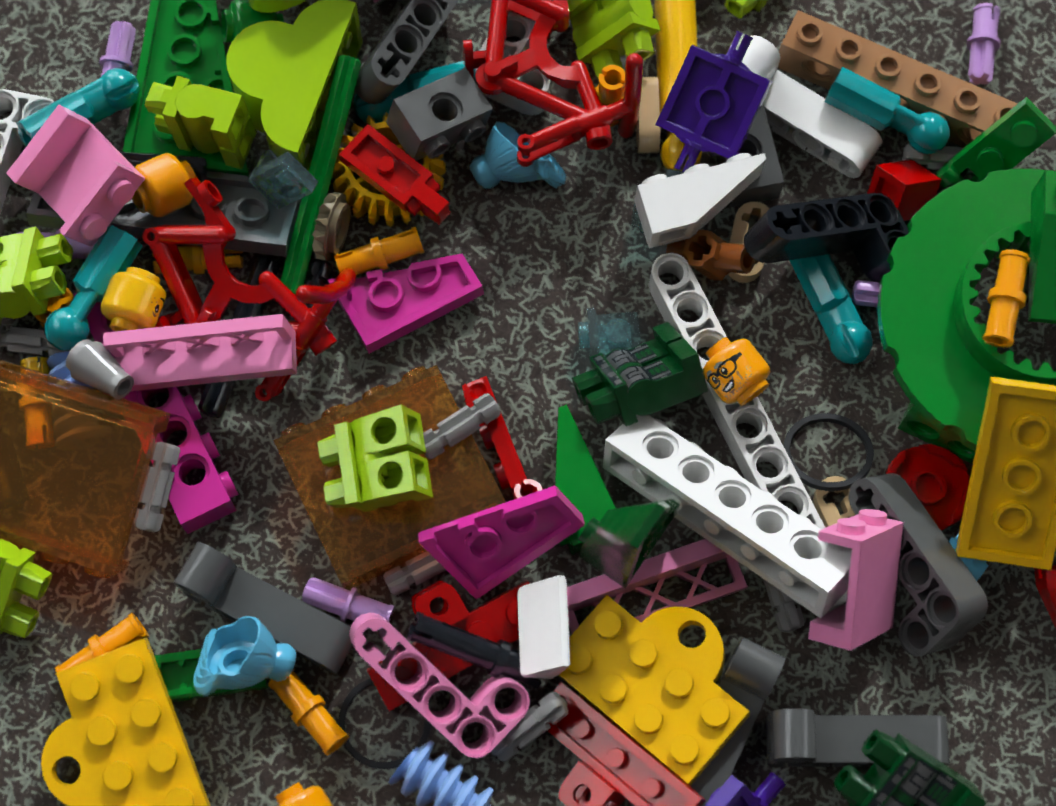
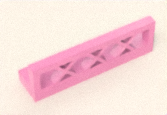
(205, 351)
(657, 570)

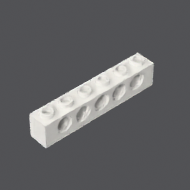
(730, 512)

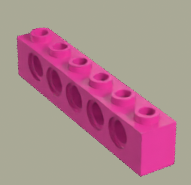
(192, 504)

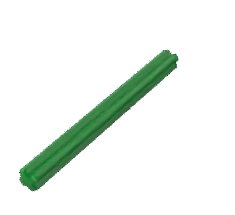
(321, 169)

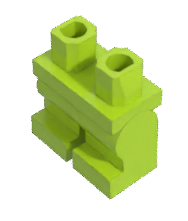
(612, 29)
(203, 118)
(31, 272)
(377, 460)
(19, 577)

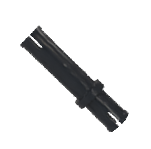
(495, 657)

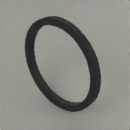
(837, 419)
(374, 764)

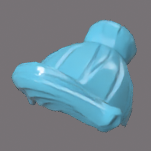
(501, 162)
(241, 657)

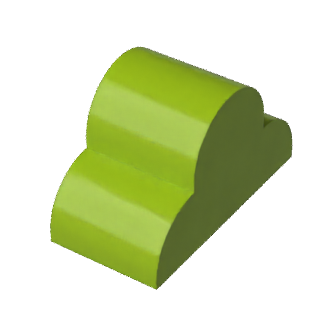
(290, 70)

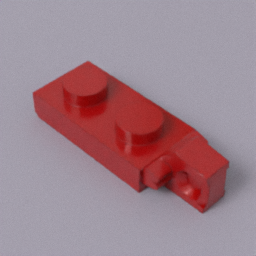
(395, 174)
(496, 435)

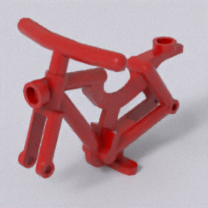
(500, 75)
(214, 235)

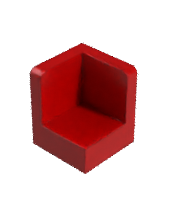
(906, 185)

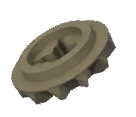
(331, 226)

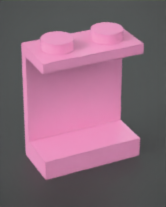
(76, 174)
(871, 580)

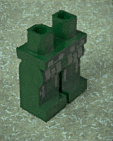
(641, 378)
(904, 777)

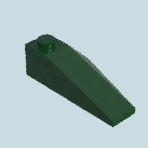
(625, 538)

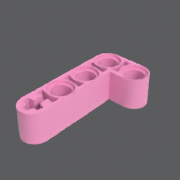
(429, 679)

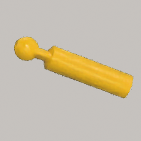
(673, 43)

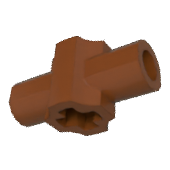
(713, 255)

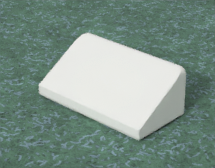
(543, 628)

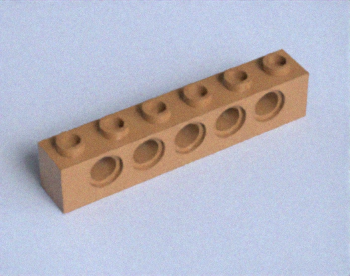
(820, 50)

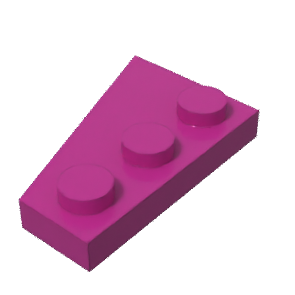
(400, 301)
(501, 539)

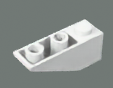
(684, 203)

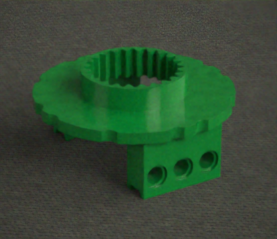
(929, 310)

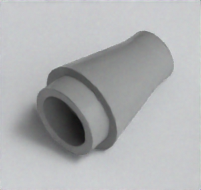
(96, 367)

